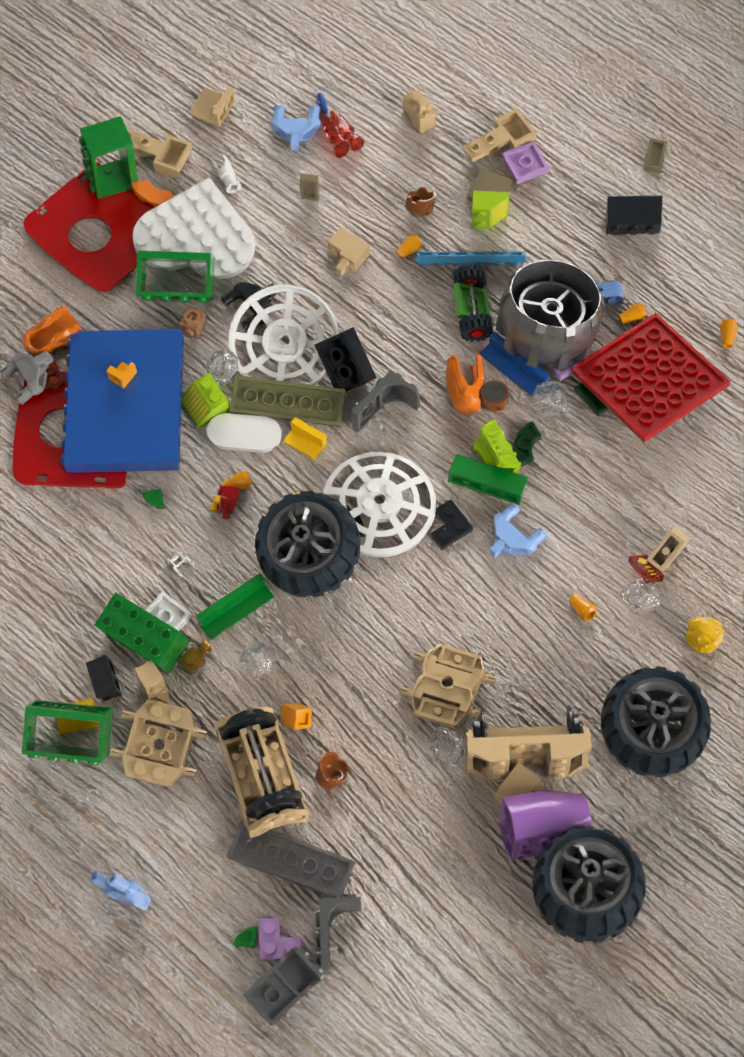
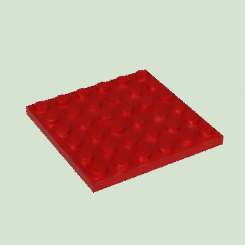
(650, 377)

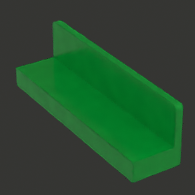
(487, 479)
(234, 606)

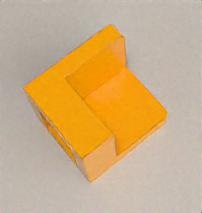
(122, 374)
(296, 715)

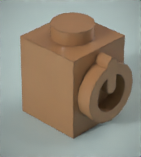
(193, 322)

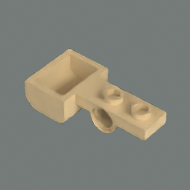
(509, 130)
(168, 155)

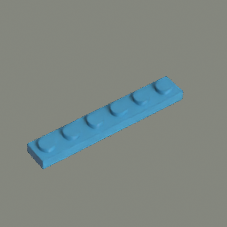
(477, 257)

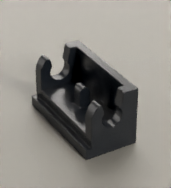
(103, 678)

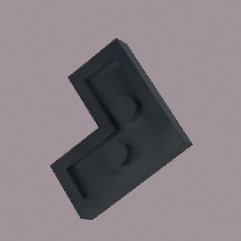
(454, 525)

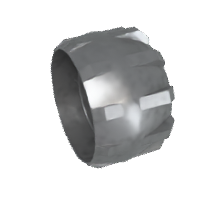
(535, 308)

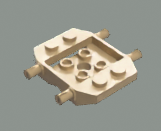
(445, 663)
(143, 738)

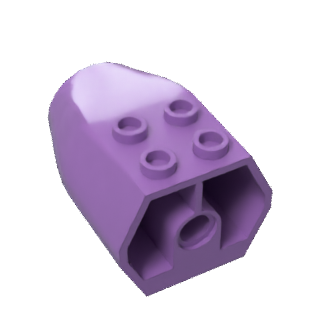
(536, 818)

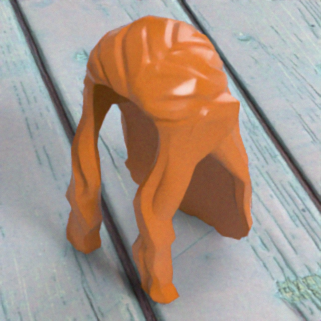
(51, 332)
(464, 396)

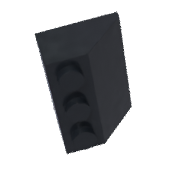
(633, 215)
(345, 360)

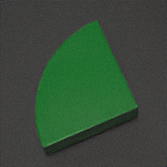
(154, 498)
(247, 938)

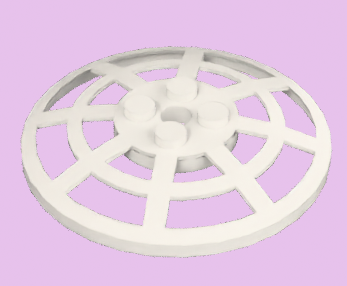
(279, 329)
(392, 505)

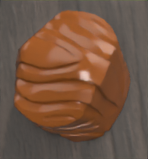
(421, 201)
(331, 771)

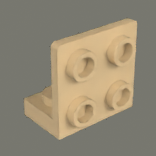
(213, 106)

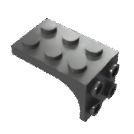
(387, 389)
(329, 909)
(284, 985)

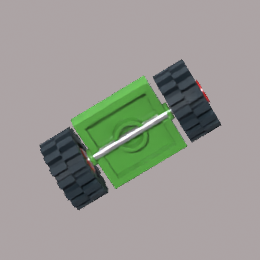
(472, 302)

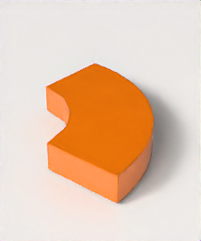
(147, 192)

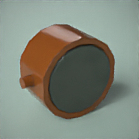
(494, 395)

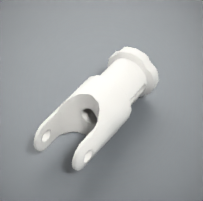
(227, 175)

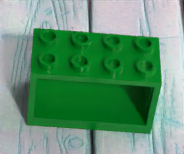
(101, 140)
(166, 256)
(142, 632)
(66, 711)

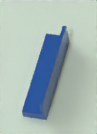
(513, 366)

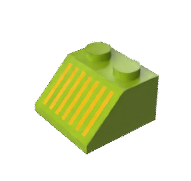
(488, 208)
(204, 400)

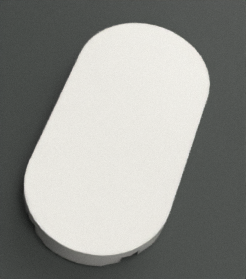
(244, 432)

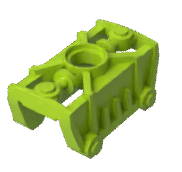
(494, 448)

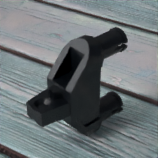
(243, 291)

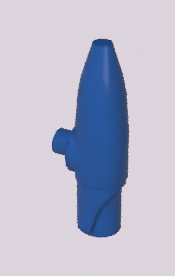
(322, 103)

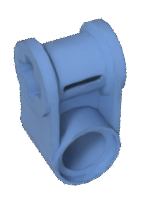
(611, 292)

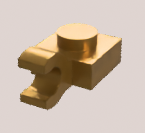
(193, 659)

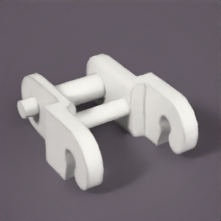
(183, 559)

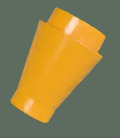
(410, 246)
(633, 313)
(728, 332)
(239, 480)
(583, 608)

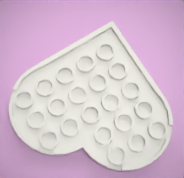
(200, 223)

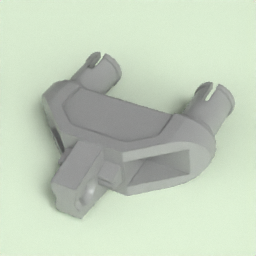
(33, 371)

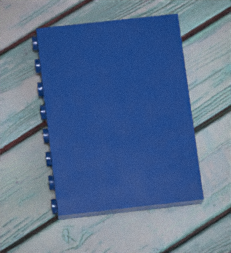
(128, 426)

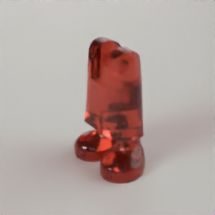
(338, 132)

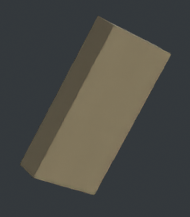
(655, 155)
(309, 187)

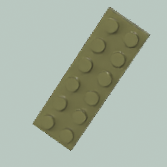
(287, 400)

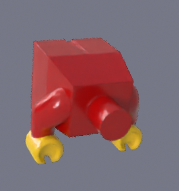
(225, 501)

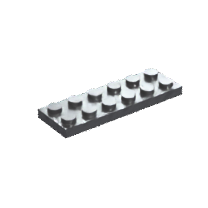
(292, 860)

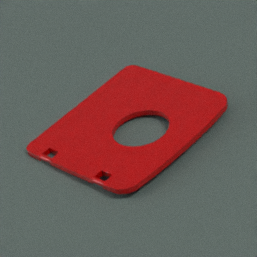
(76, 202)
(36, 458)

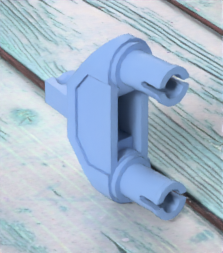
(295, 129)
(510, 539)
(121, 890)

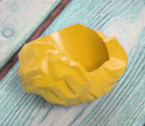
(704, 634)

